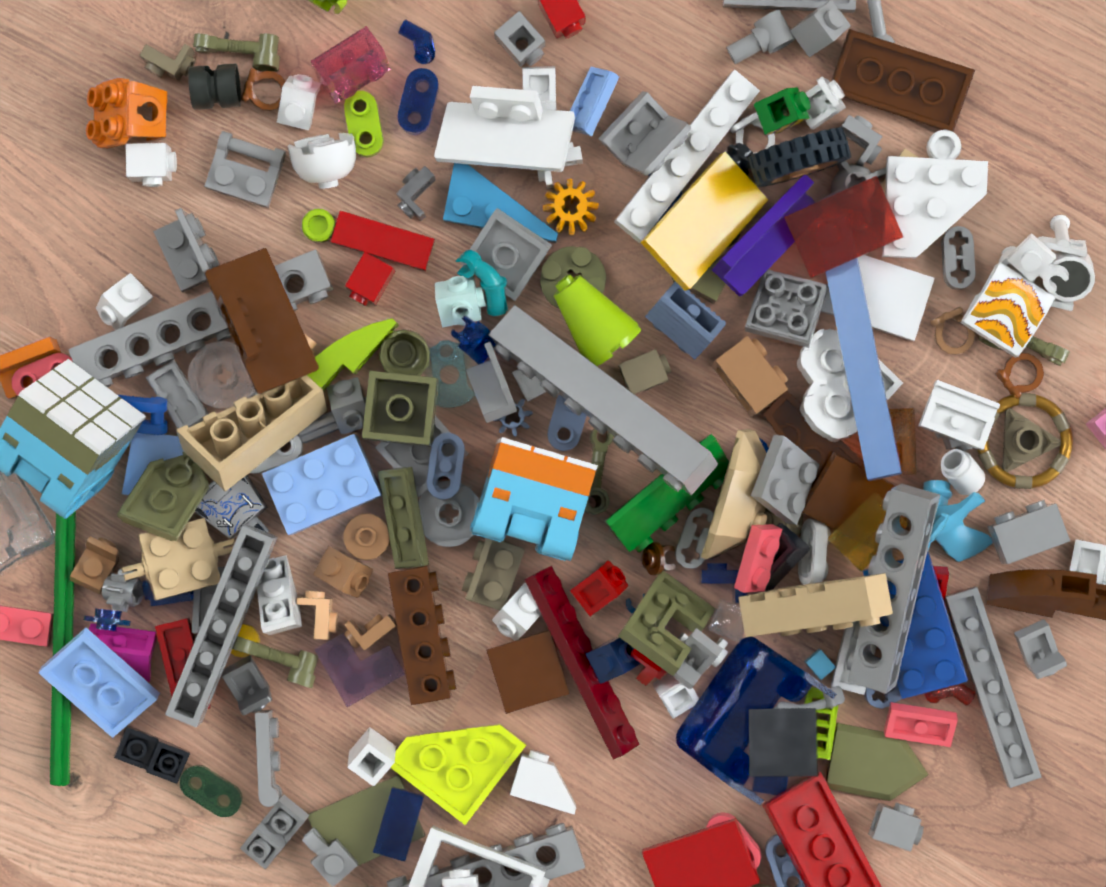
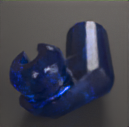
(422, 41)

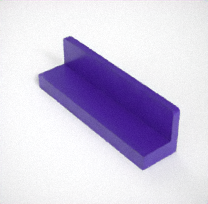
(764, 241)

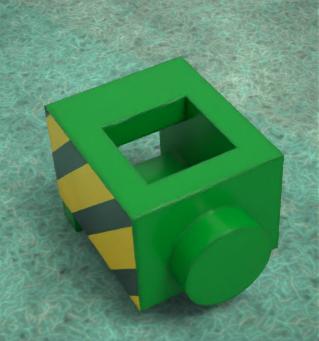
(773, 110)

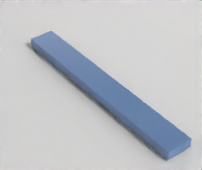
(863, 371)

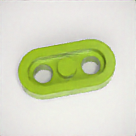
(364, 123)

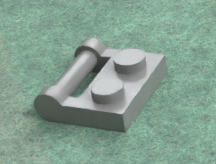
(242, 180)

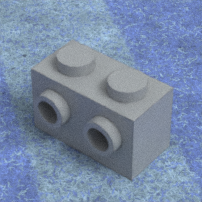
(1028, 533)

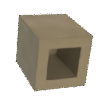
(645, 372)

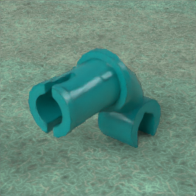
(490, 281)

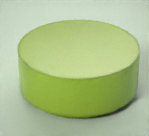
(318, 225)

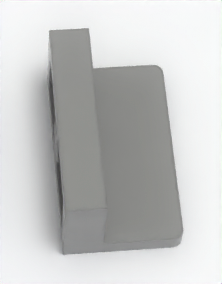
(491, 388)

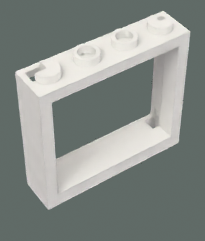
(439, 835)

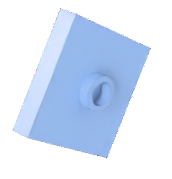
(145, 449)

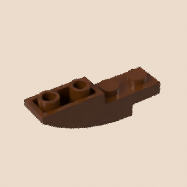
(1046, 591)

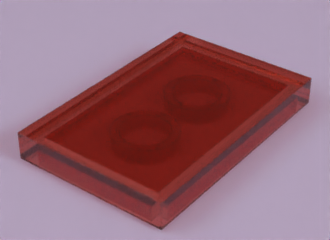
(844, 227)

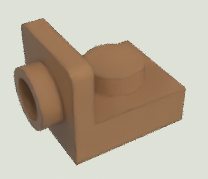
(95, 564)
(375, 629)

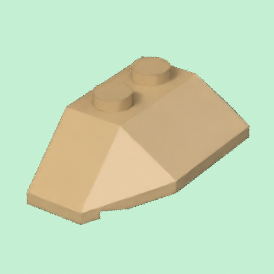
(735, 506)

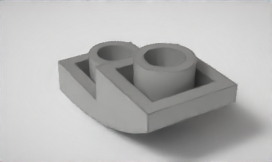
(274, 831)

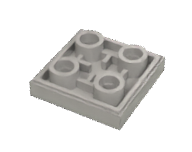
(786, 308)

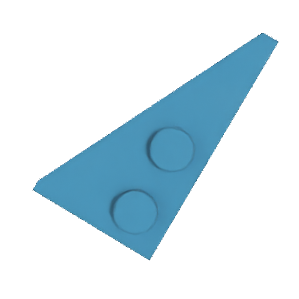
(475, 198)

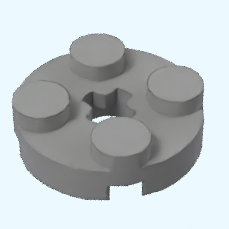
(436, 528)

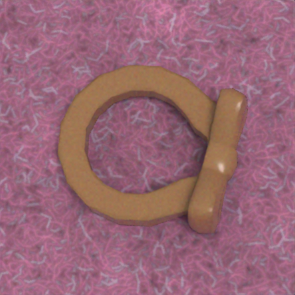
(939, 323)

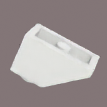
(541, 783)

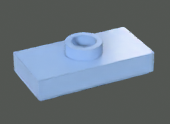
(592, 99)

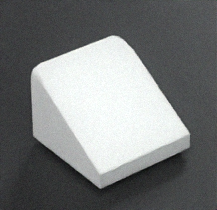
(675, 695)

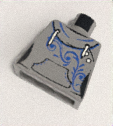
(233, 508)

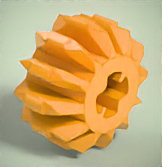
(559, 205)

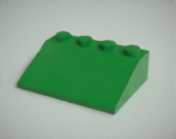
(659, 503)

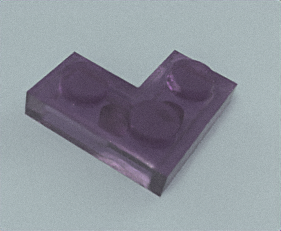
(354, 677)

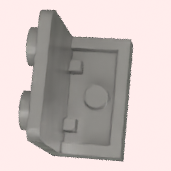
(644, 135)

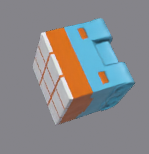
(534, 498)

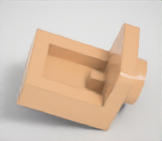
(324, 617)

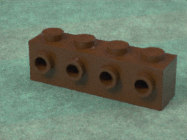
(420, 635)

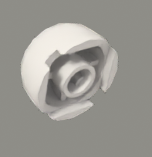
(323, 158)

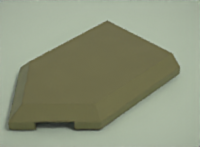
(165, 497)
(871, 764)

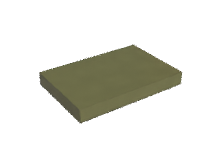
(358, 819)

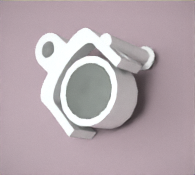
(1072, 256)

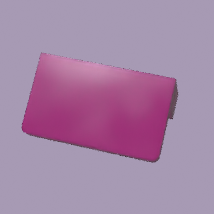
(130, 645)

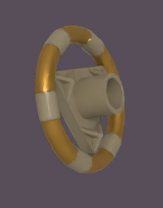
(1027, 441)

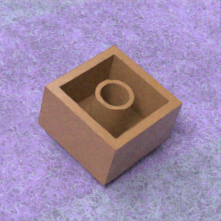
(750, 375)

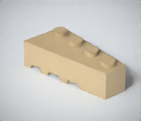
(252, 430)

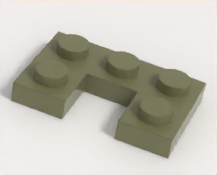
(646, 625)

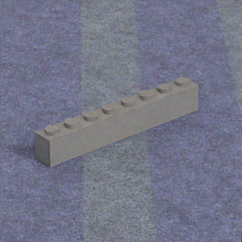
(603, 400)

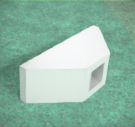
(278, 598)

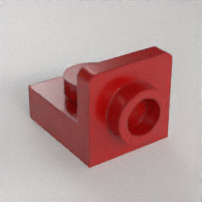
(600, 588)

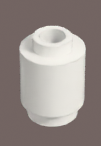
(962, 471)

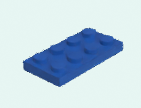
(931, 650)

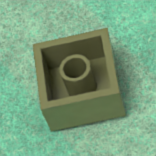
(400, 408)

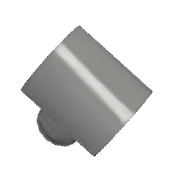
(769, 35)

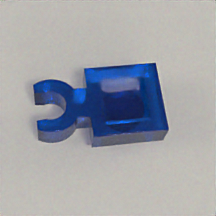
(473, 339)

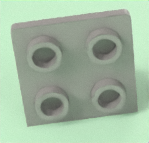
(185, 250)

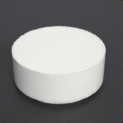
(943, 145)

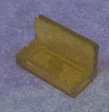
(858, 533)

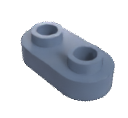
(565, 418)
(446, 466)
(780, 866)

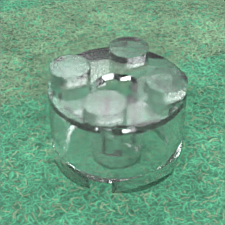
(208, 365)

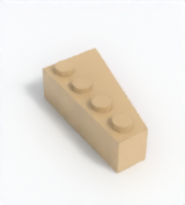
(816, 606)

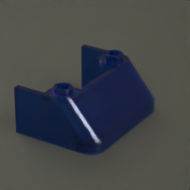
(719, 722)

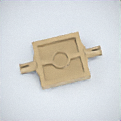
(179, 564)

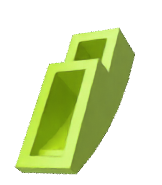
(351, 351)

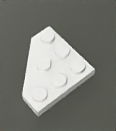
(930, 198)

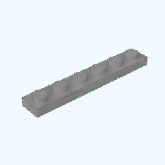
(992, 687)

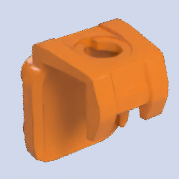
(116, 112)

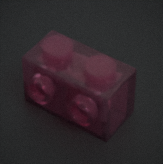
(351, 65)

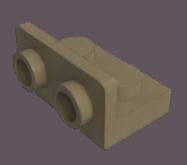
(493, 574)

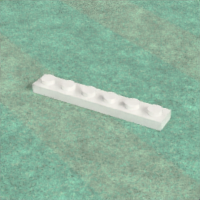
(683, 162)

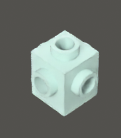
(457, 299)

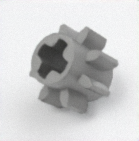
(122, 593)

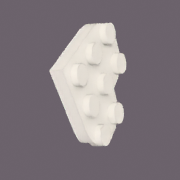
(828, 399)

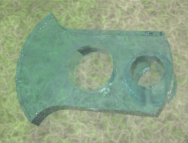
(450, 394)

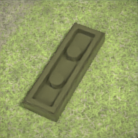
(403, 517)

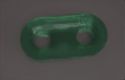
(212, 787)

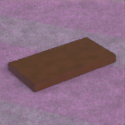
(902, 80)

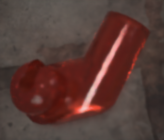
(959, 692)

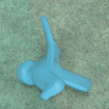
(948, 528)

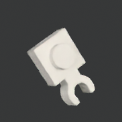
(1036, 260)

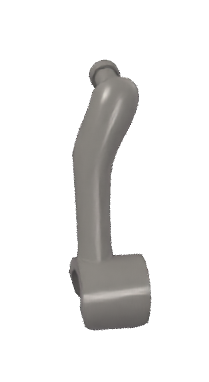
(827, 702)

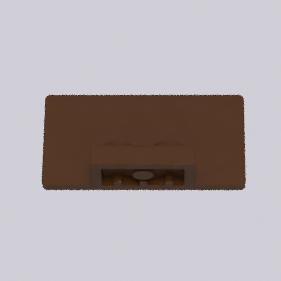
(261, 321)

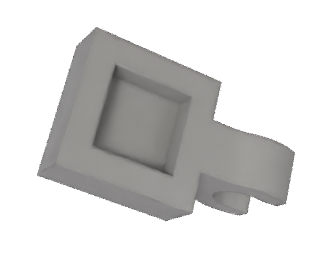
(332, 859)

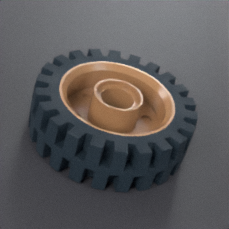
(799, 157)

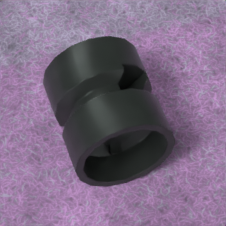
(214, 86)

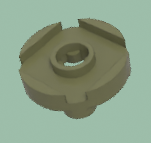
(571, 259)

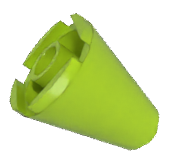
(593, 319)

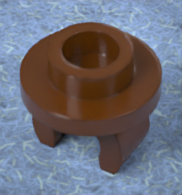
(654, 558)

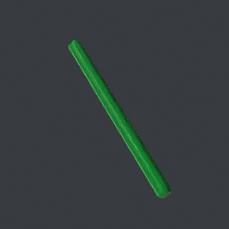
(62, 634)

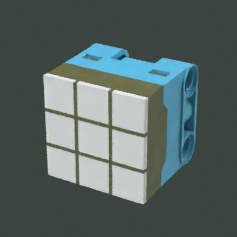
(66, 436)

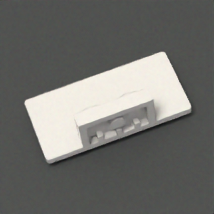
(505, 131)

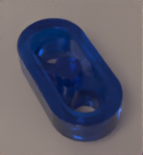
(418, 102)

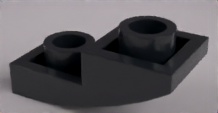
(151, 754)

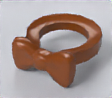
(253, 77)
(1004, 374)

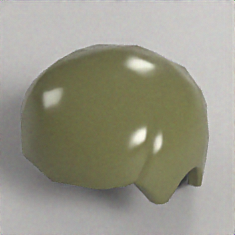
(404, 353)

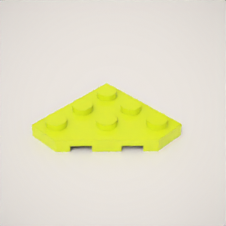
(458, 765)

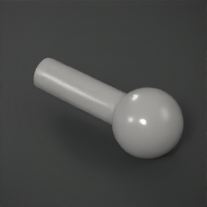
(877, 20)

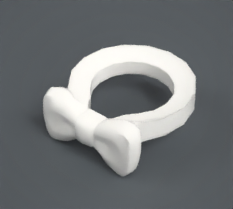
(754, 120)

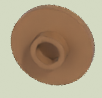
(366, 536)

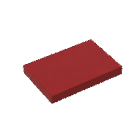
(703, 859)

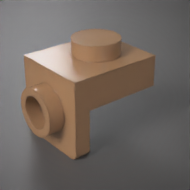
(343, 572)

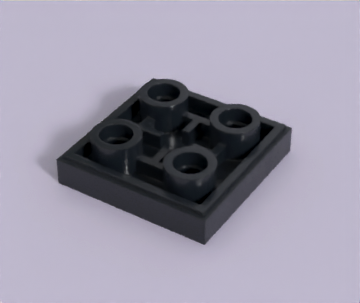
(783, 742)

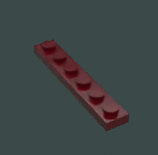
(573, 646)

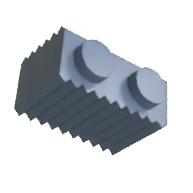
(685, 320)

